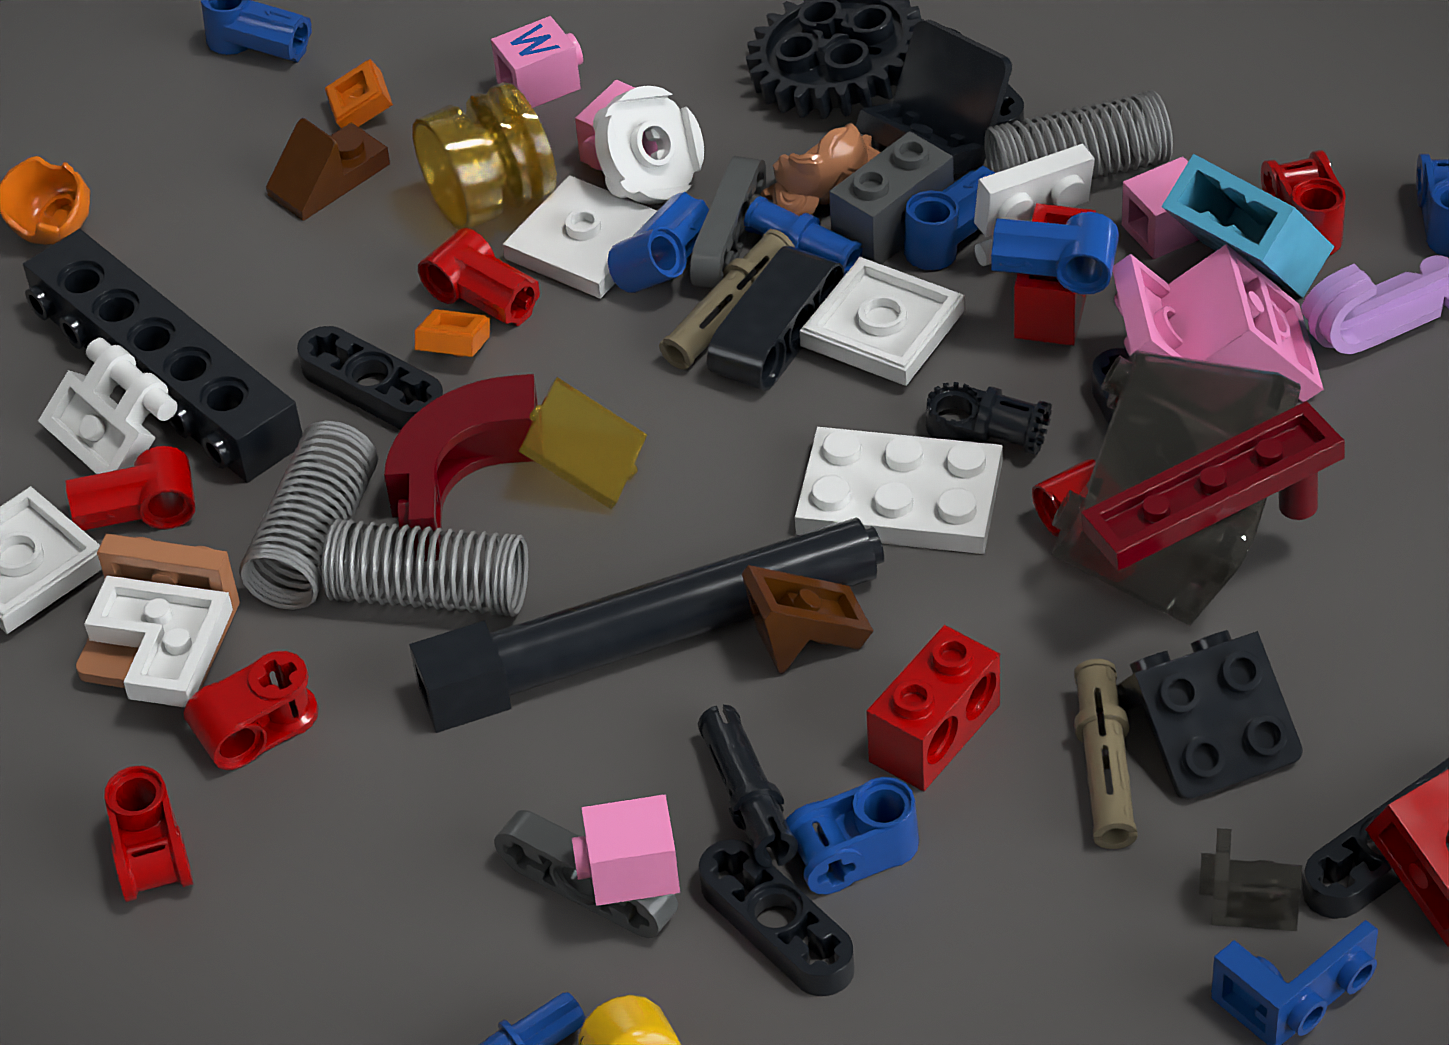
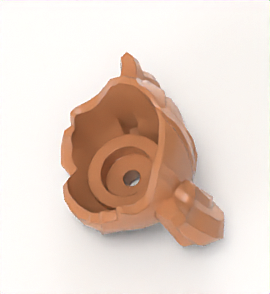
(807, 178)

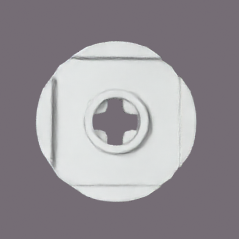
(620, 149)

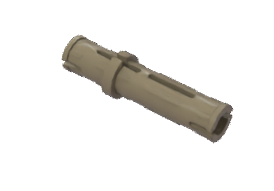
(688, 338)
(1098, 693)

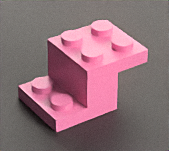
(1219, 315)

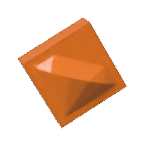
(358, 95)
(452, 333)

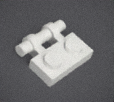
(1013, 193)
(93, 424)

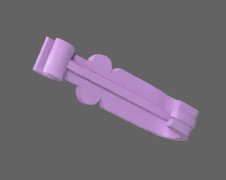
(1356, 314)

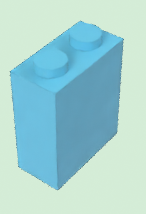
(1251, 221)

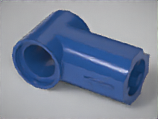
(246, 24)
(940, 221)
(659, 246)
(1074, 252)

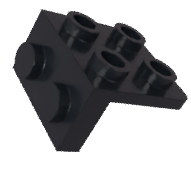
(944, 95)
(1214, 713)

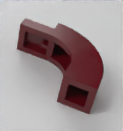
(451, 439)

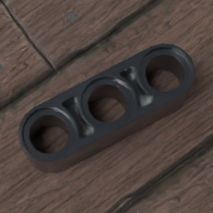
(765, 325)

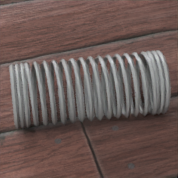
(1147, 132)
(326, 478)
(348, 558)

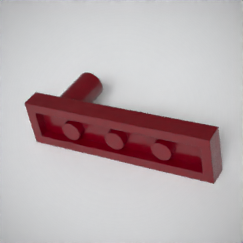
(1266, 459)

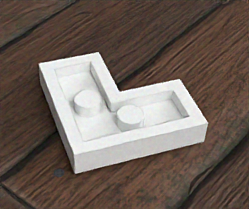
(171, 627)

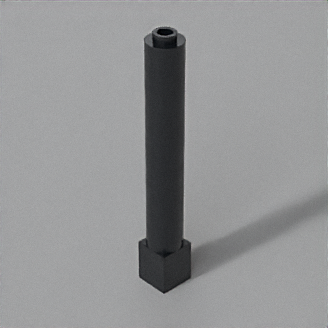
(475, 671)

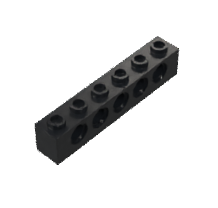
(219, 396)

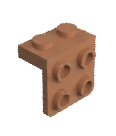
(160, 563)

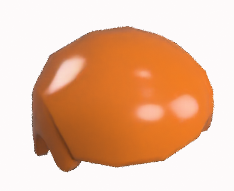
(43, 200)

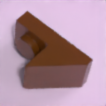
(323, 166)
(802, 609)

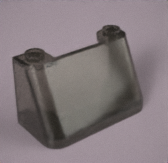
(1162, 417)

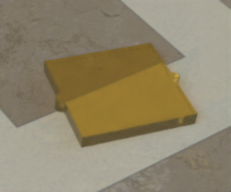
(583, 443)

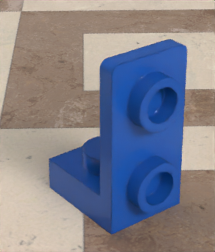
(1275, 1009)

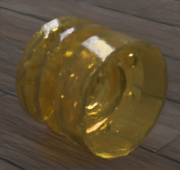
(484, 156)

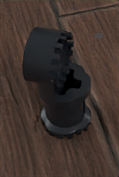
(990, 416)

